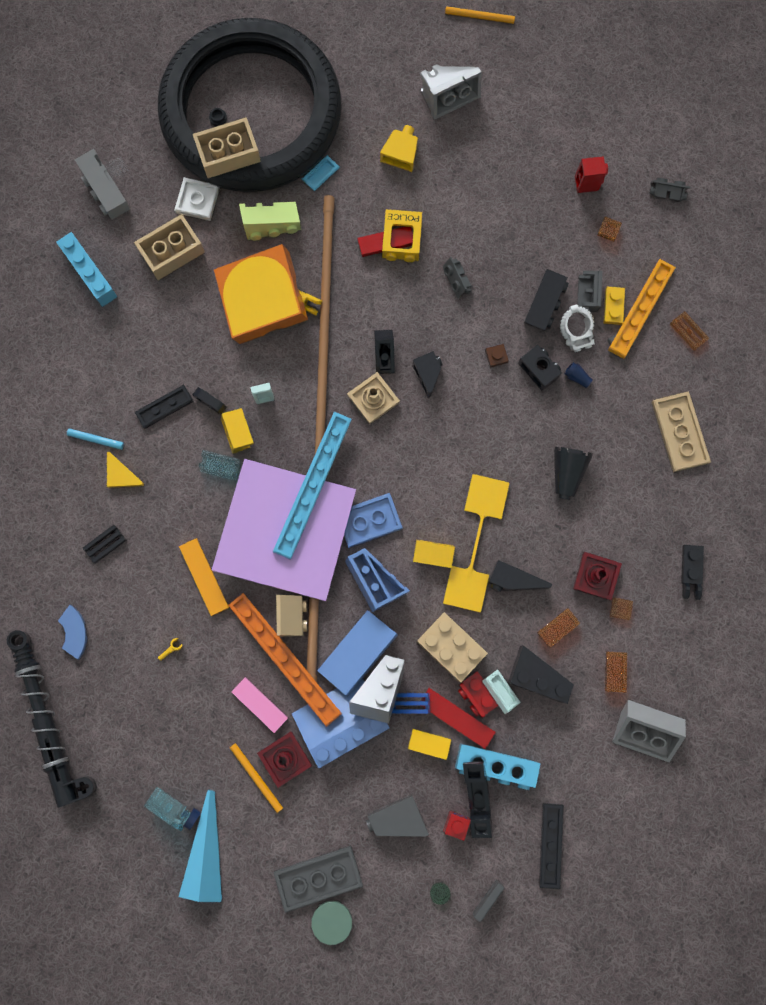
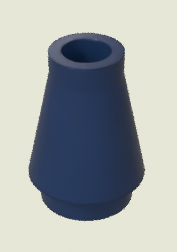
(578, 375)

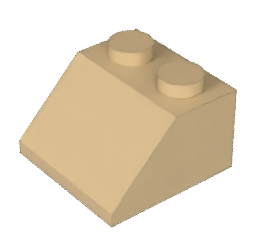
(290, 615)

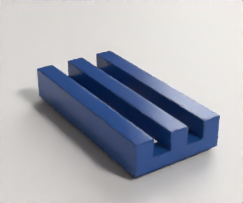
(413, 711)

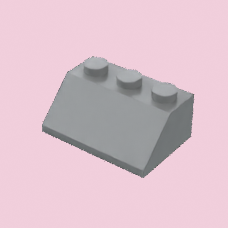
(649, 731)

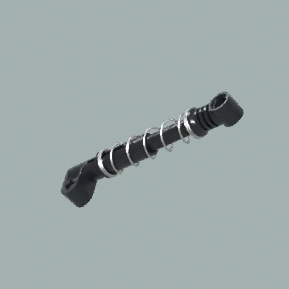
(45, 726)

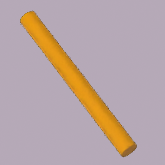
(480, 15)
(256, 777)

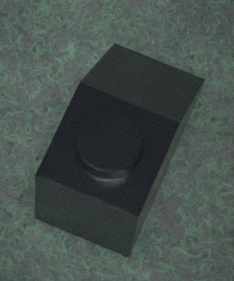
(384, 351)
(428, 370)

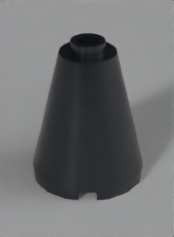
(569, 470)

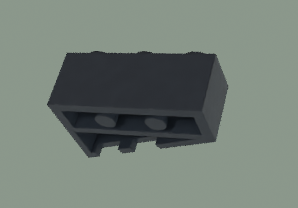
(546, 300)
(538, 677)

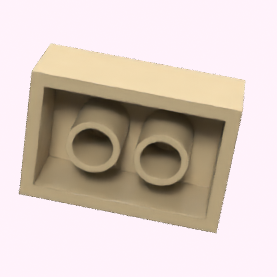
(227, 147)
(169, 247)
(452, 647)

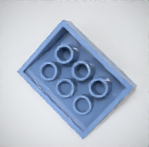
(341, 735)

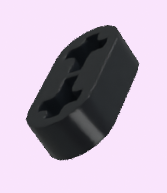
(209, 400)

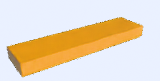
(204, 577)

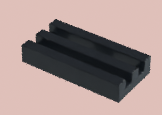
(91, 553)

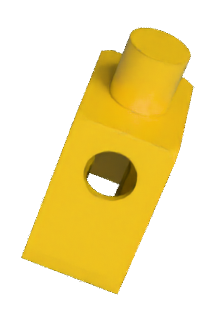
(400, 149)

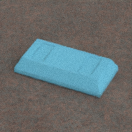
(320, 173)

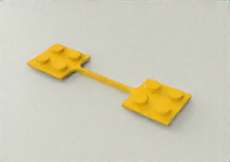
(466, 586)

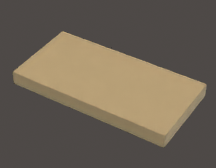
(681, 431)

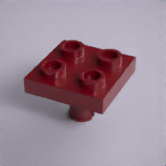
(597, 576)
(284, 759)

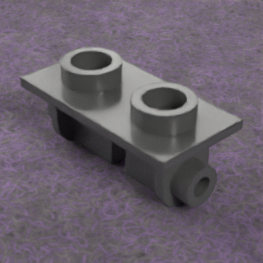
(676, 189)
(459, 284)

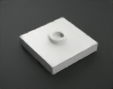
(197, 199)

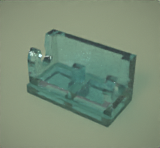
(220, 465)
(167, 808)

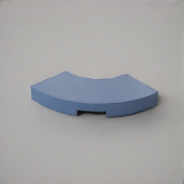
(75, 632)

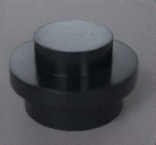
(217, 117)

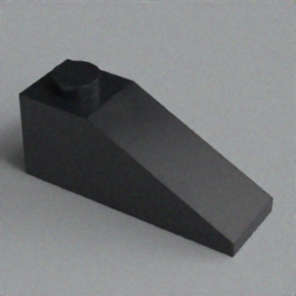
(511, 578)

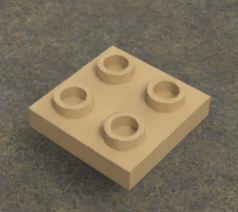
(373, 398)

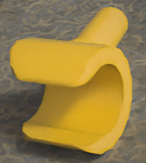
(170, 649)

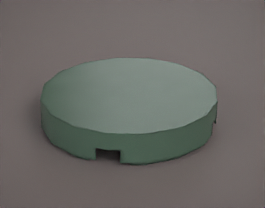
(331, 922)

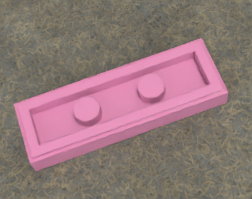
(259, 705)

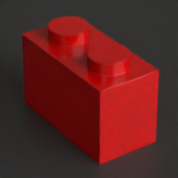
(591, 174)

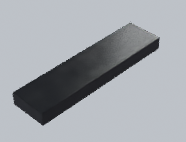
(551, 846)

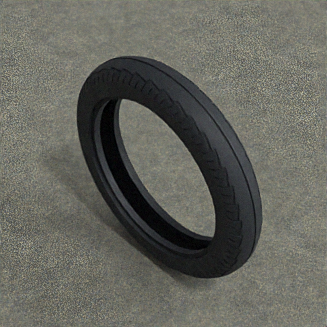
(241, 37)

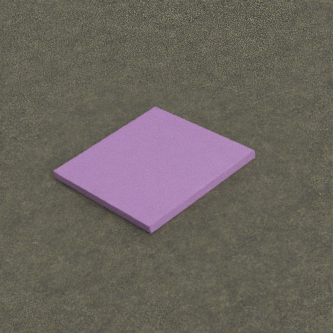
(256, 521)

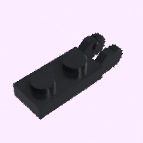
(692, 570)

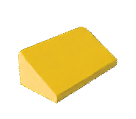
(429, 744)

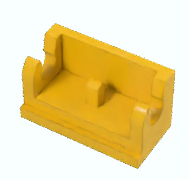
(236, 430)
(433, 553)

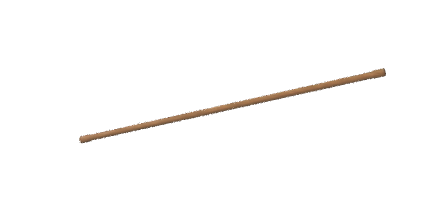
(328, 210)

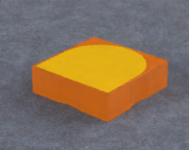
(260, 294)

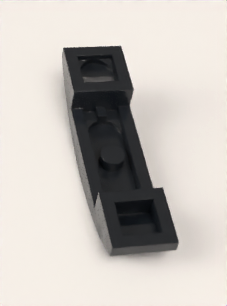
(479, 799)

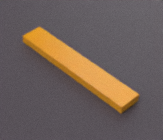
(641, 308)

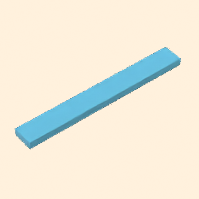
(312, 485)

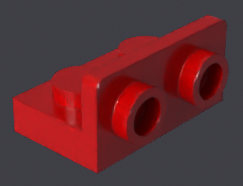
(477, 694)

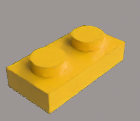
(614, 305)

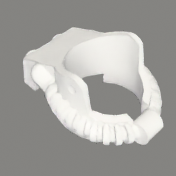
(585, 339)

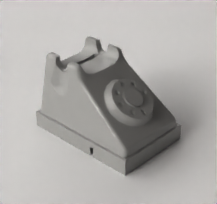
(450, 88)

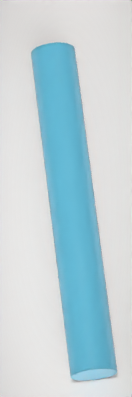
(94, 438)

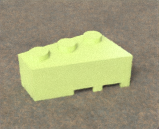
(270, 220)

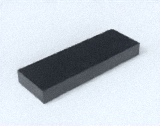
(164, 406)

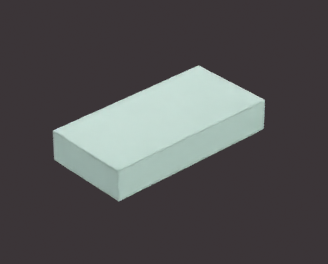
(262, 393)
(501, 691)

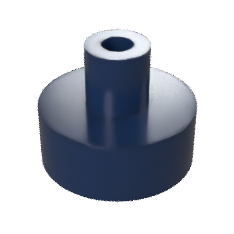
(191, 819)

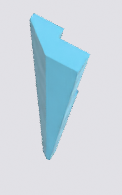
(202, 873)

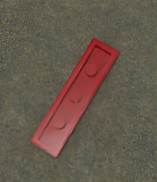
(459, 719)

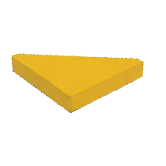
(119, 475)

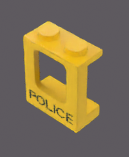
(402, 218)

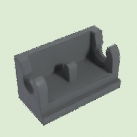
(590, 290)

